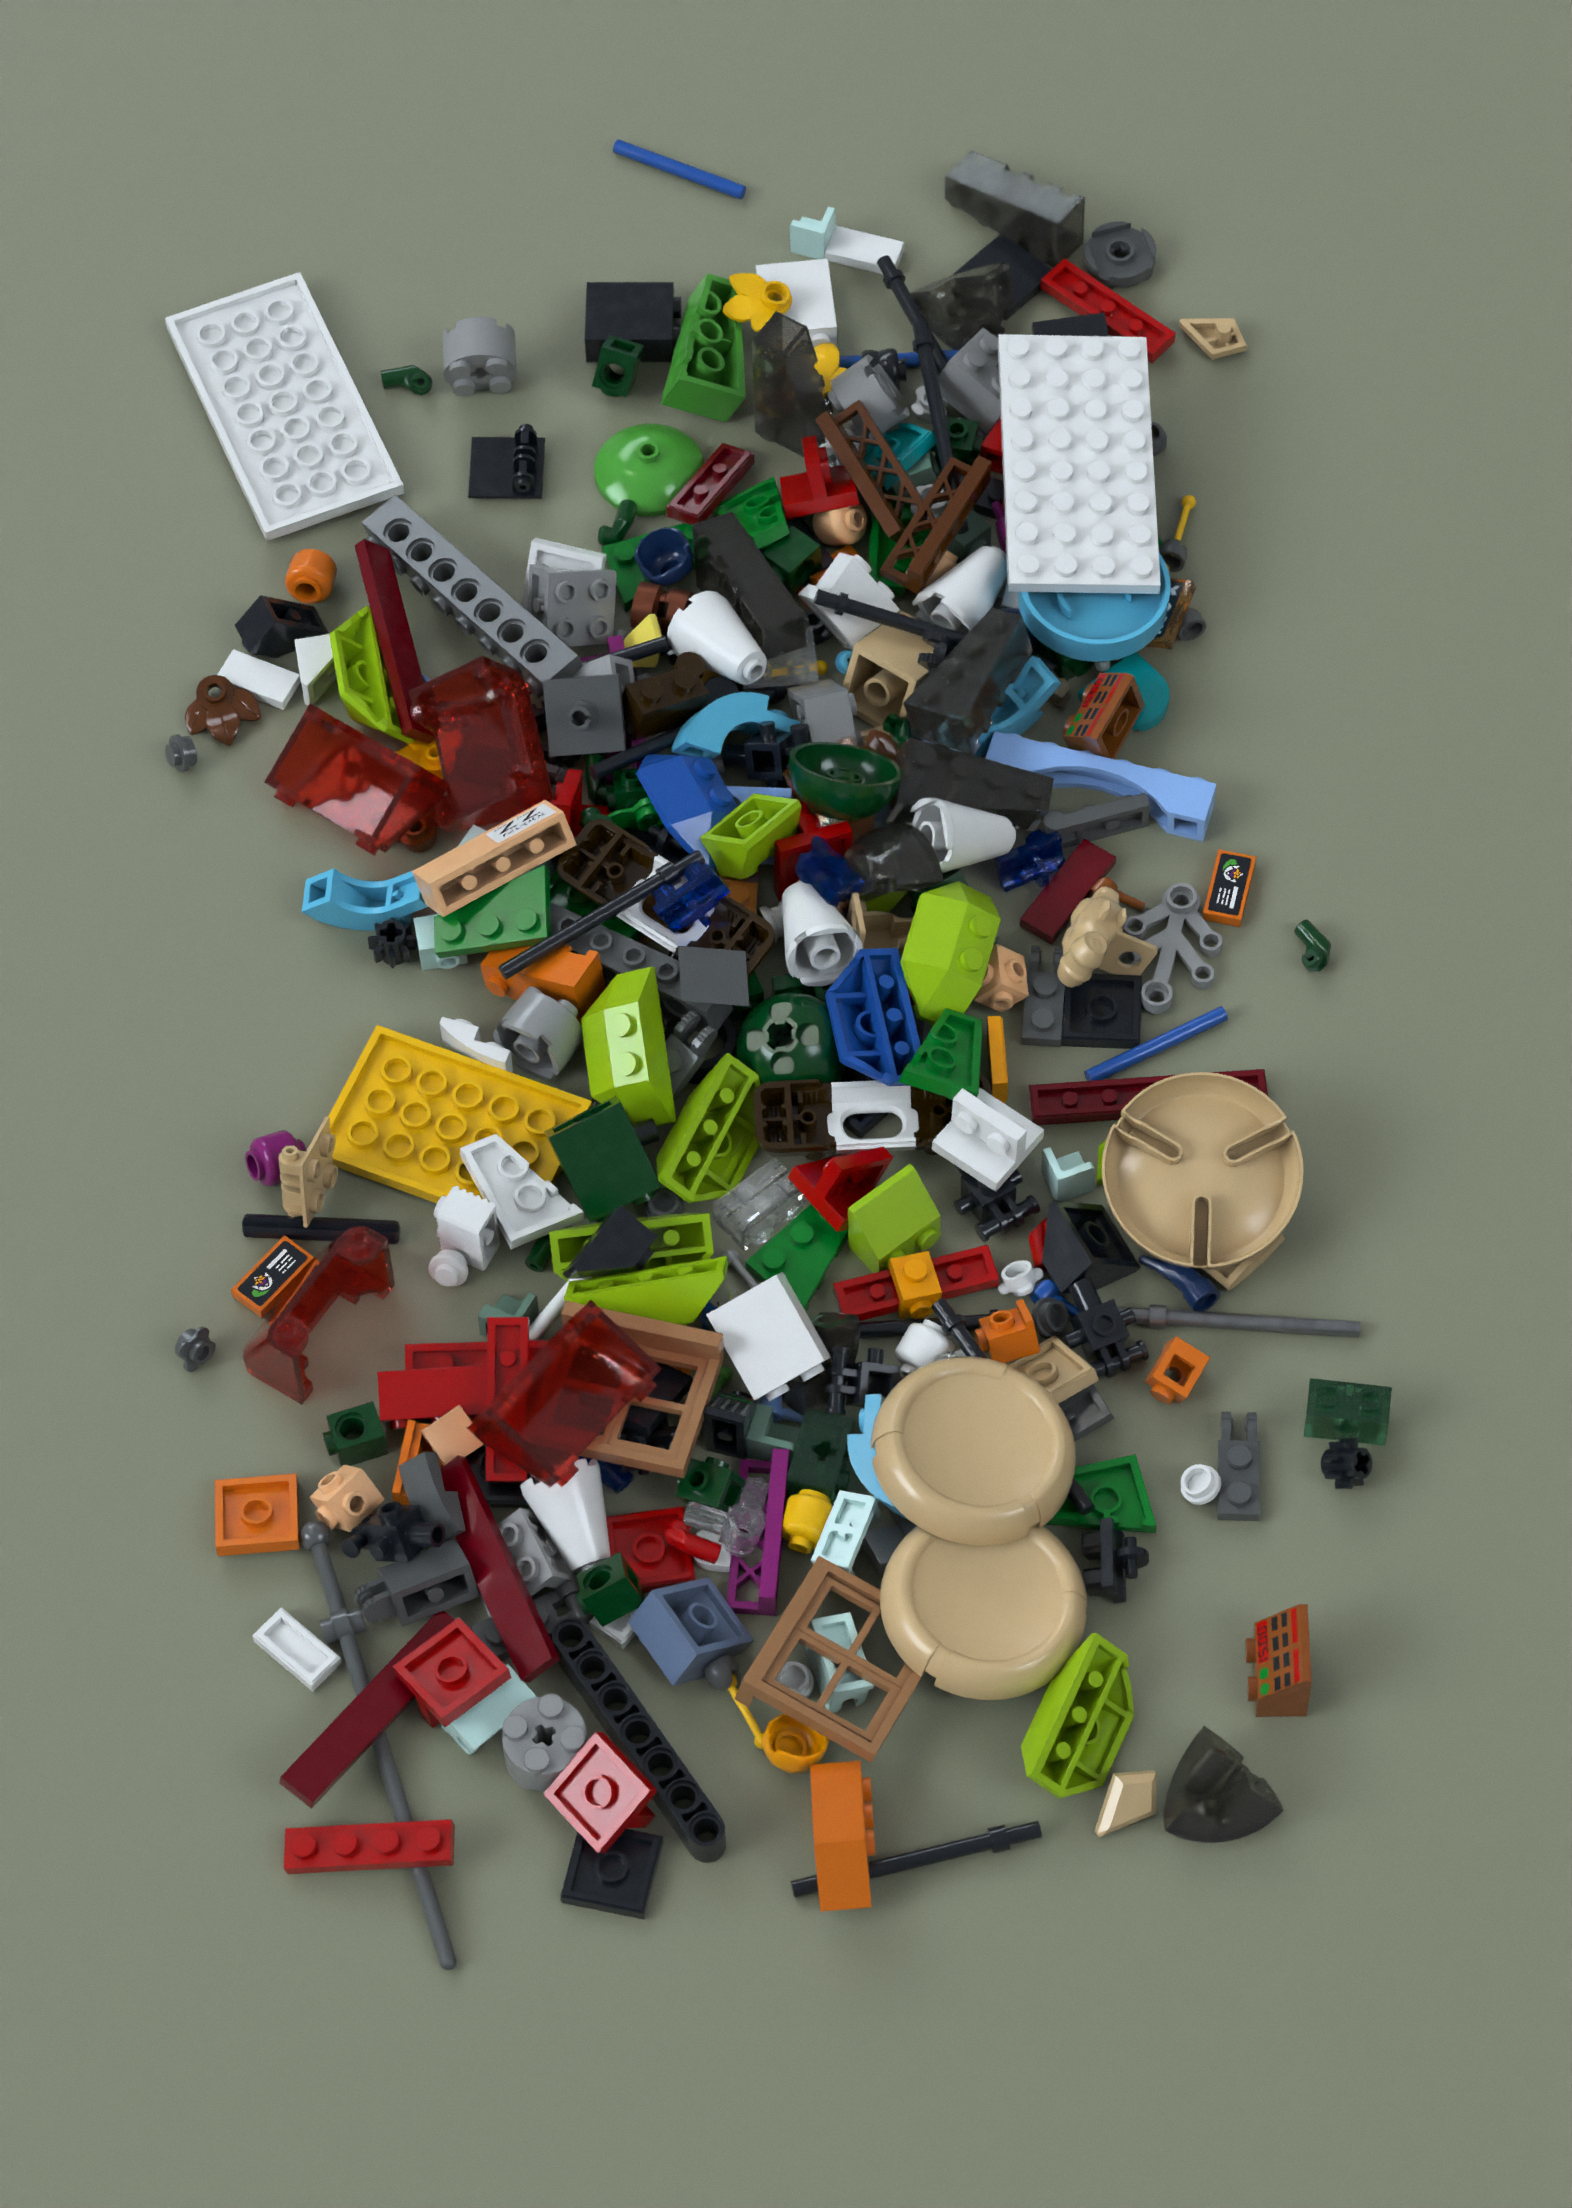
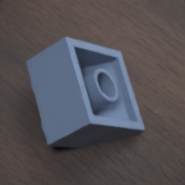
(688, 1629)

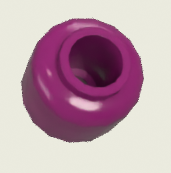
(263, 1156)

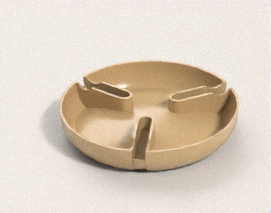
(1202, 1170)
(973, 1451)
(984, 1616)

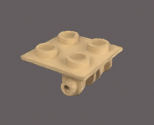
(308, 1174)

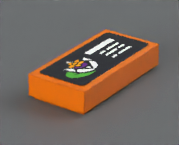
(1229, 888)
(272, 1277)

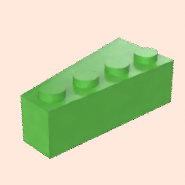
(708, 355)

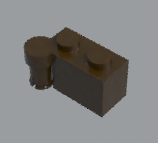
(666, 698)

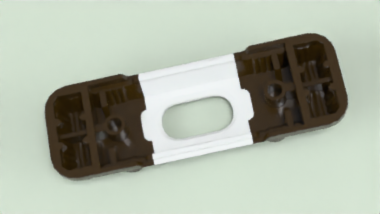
(613, 861)
(810, 1116)

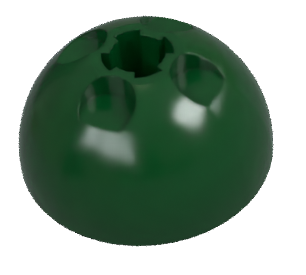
(843, 779)
(799, 1056)

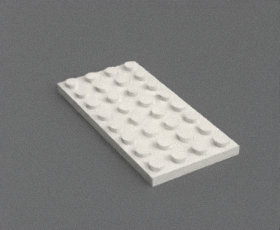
(284, 406)
(1078, 464)

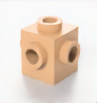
(1004, 980)
(345, 1498)

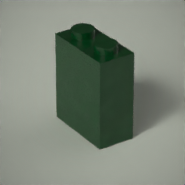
(603, 1159)

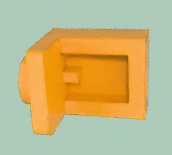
(915, 1284)

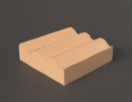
(450, 1437)

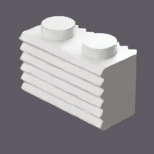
(468, 1226)

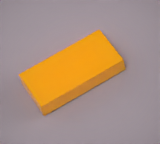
(997, 1058)

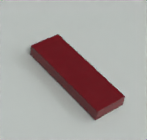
(710, 484)
(1067, 888)

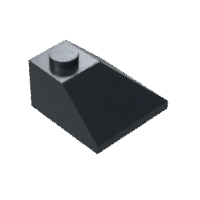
(1084, 1245)

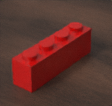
(430, 1393)

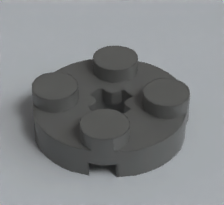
(1116, 271)

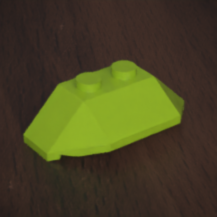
(363, 675)
(948, 949)
(629, 1048)
(712, 1135)
(679, 1240)
(660, 1293)
(1080, 1720)

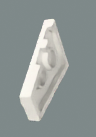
(522, 1199)

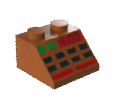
(1106, 715)
(1280, 1664)

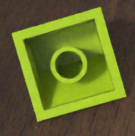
(750, 833)
(893, 1221)

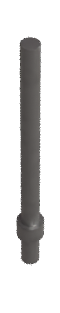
(1158, 1316)

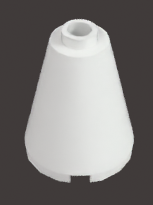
(965, 591)
(719, 636)
(962, 833)
(815, 937)
(573, 1515)

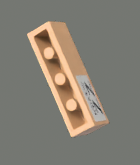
(494, 858)

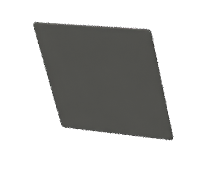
(713, 976)

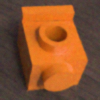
(1008, 1334)
(1185, 1362)

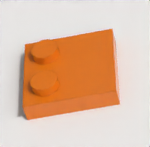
(256, 1514)

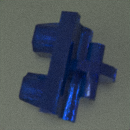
(1031, 861)
(827, 872)
(691, 900)

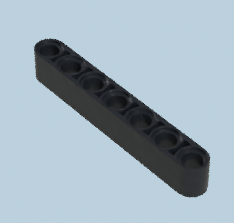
(645, 1756)

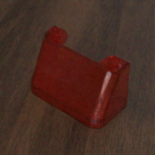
(483, 744)
(353, 781)
(348, 1268)
(566, 1396)

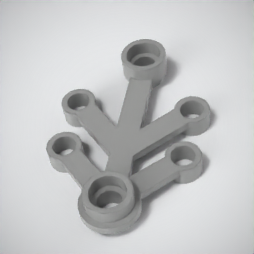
(1173, 941)

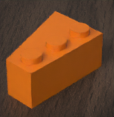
(558, 975)
(841, 1834)

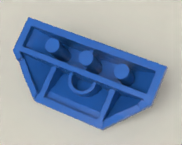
(686, 797)
(873, 1016)

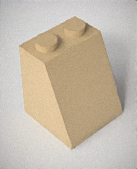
(885, 672)

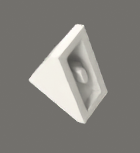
(315, 666)

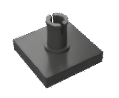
(584, 715)

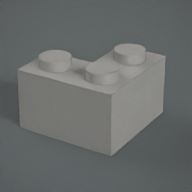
(972, 380)
(826, 710)

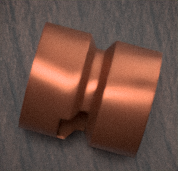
(651, 599)

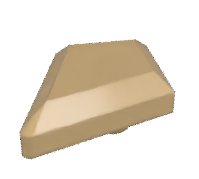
(1215, 335)
(1128, 1800)

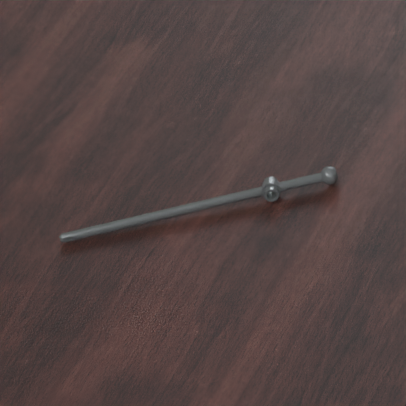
(343, 1627)

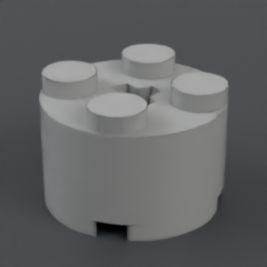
(479, 356)
(874, 390)
(540, 1033)
(532, 1726)

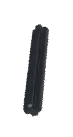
(319, 1228)

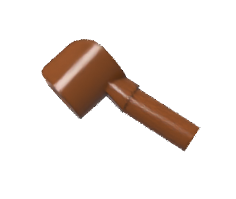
(1123, 898)

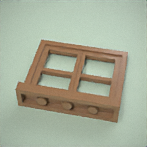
(673, 1346)
(793, 1628)

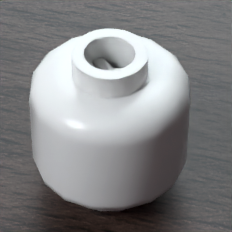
(921, 1345)

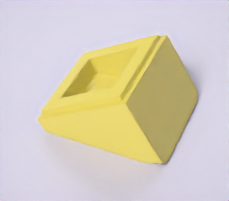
(645, 631)

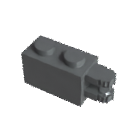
(420, 1587)

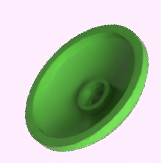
(650, 481)

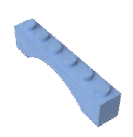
(1176, 801)

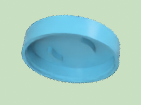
(1096, 624)

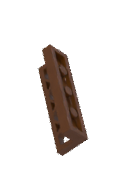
(861, 472)
(942, 528)

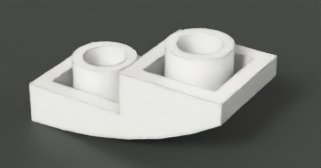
(464, 1038)

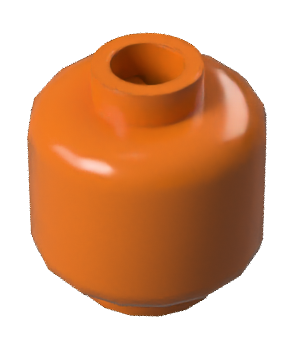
(310, 576)

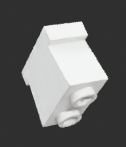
(850, 576)

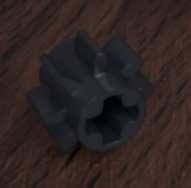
(392, 942)
(1346, 1463)

